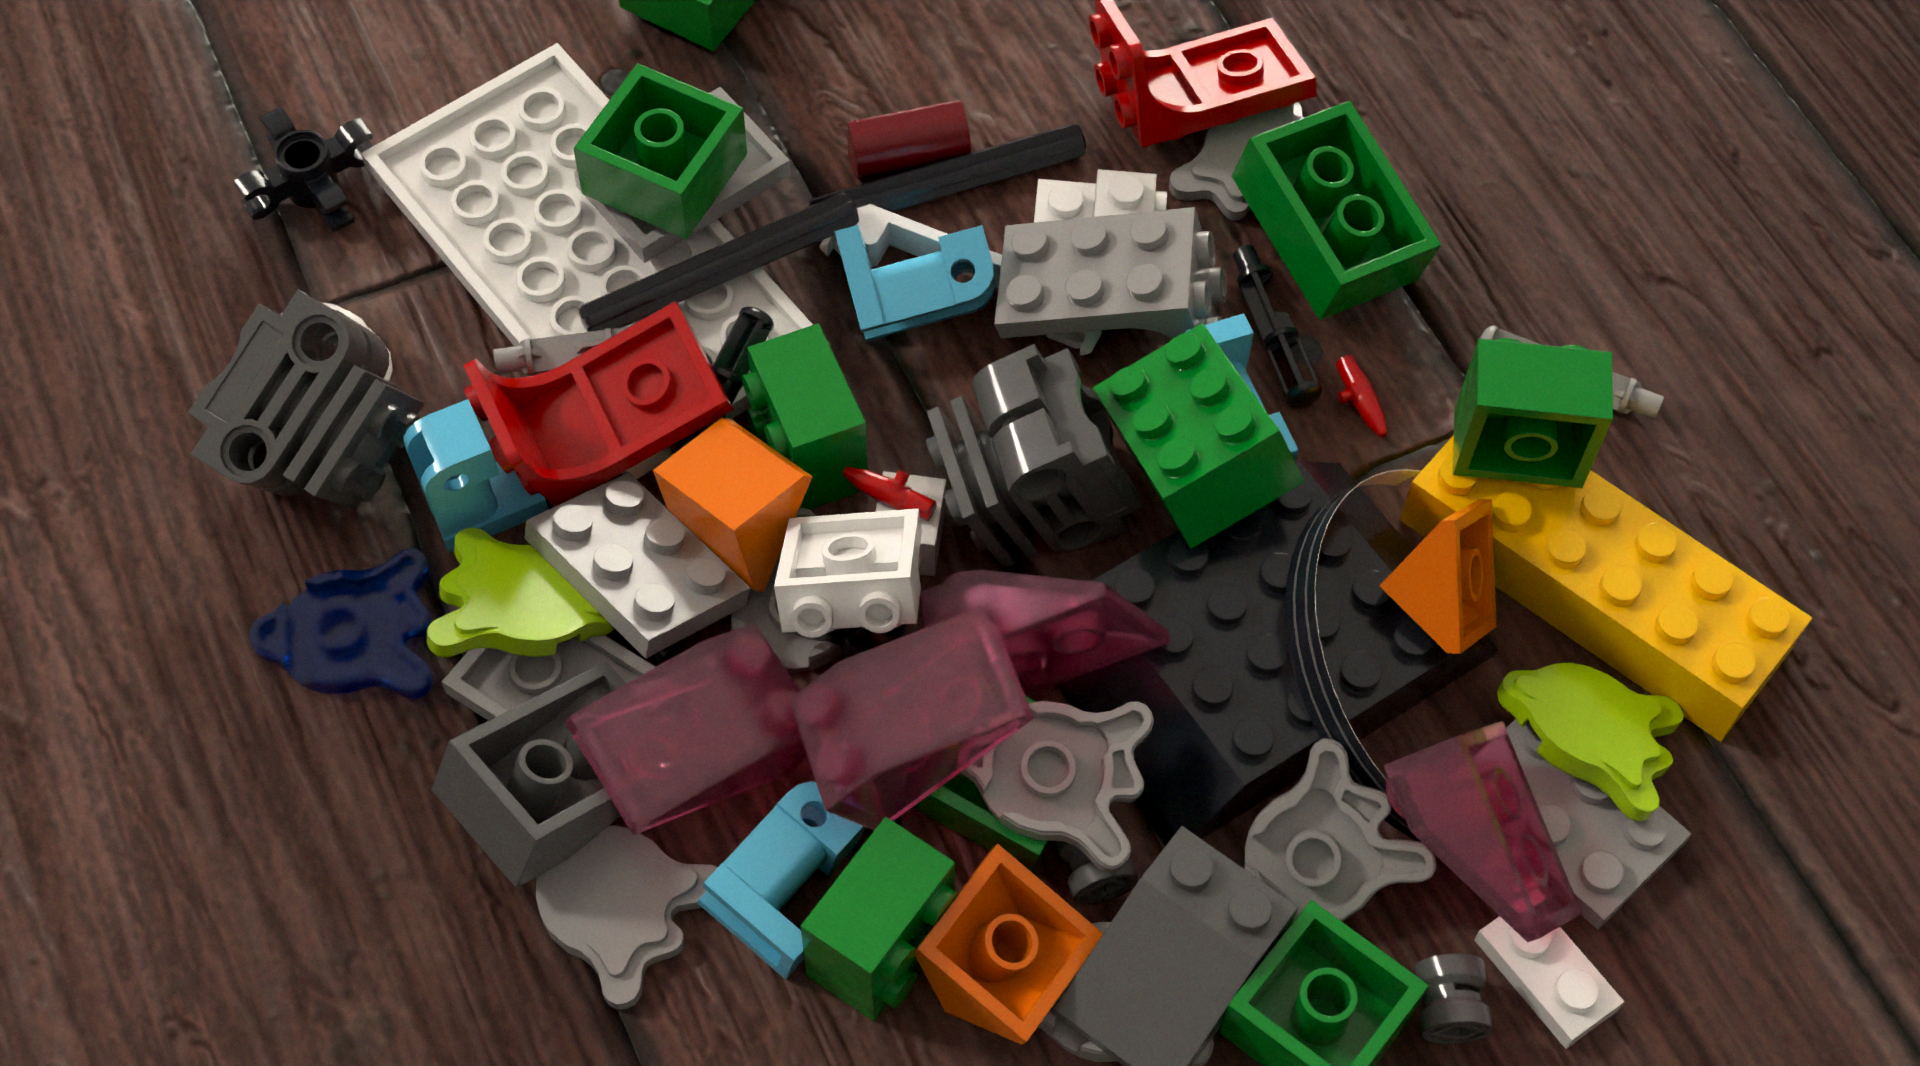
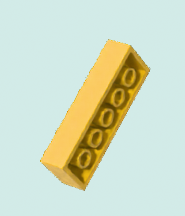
(1625, 587)

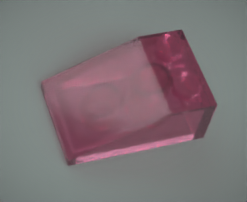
(1049, 623)
(909, 716)
(693, 729)
(1484, 824)

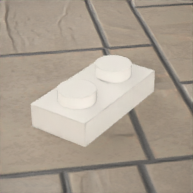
(1552, 979)

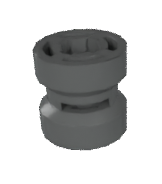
(1090, 884)
(1454, 999)

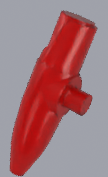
(1361, 395)
(891, 491)

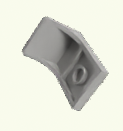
(1109, 275)

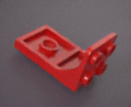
(1195, 82)
(601, 408)

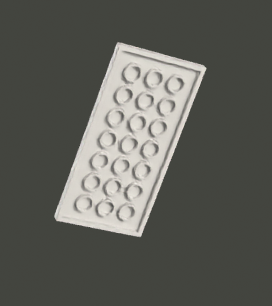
(503, 211)

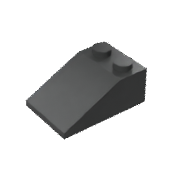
(526, 783)
(1175, 956)

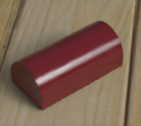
(908, 139)

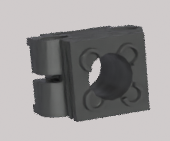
(305, 406)
(1037, 460)

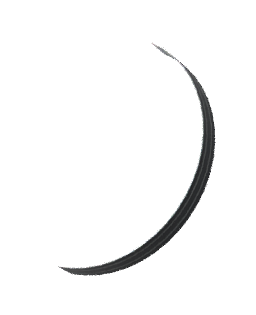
(1307, 649)

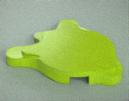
(508, 602)
(1596, 730)

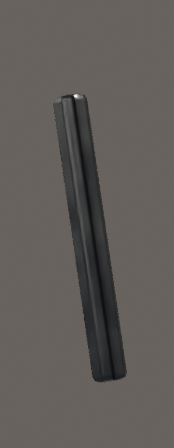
(968, 170)
(720, 264)

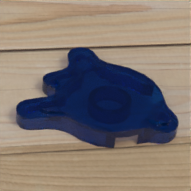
(352, 630)

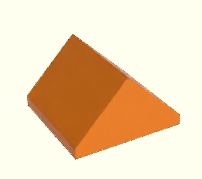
(734, 497)
(1451, 579)
(1005, 948)

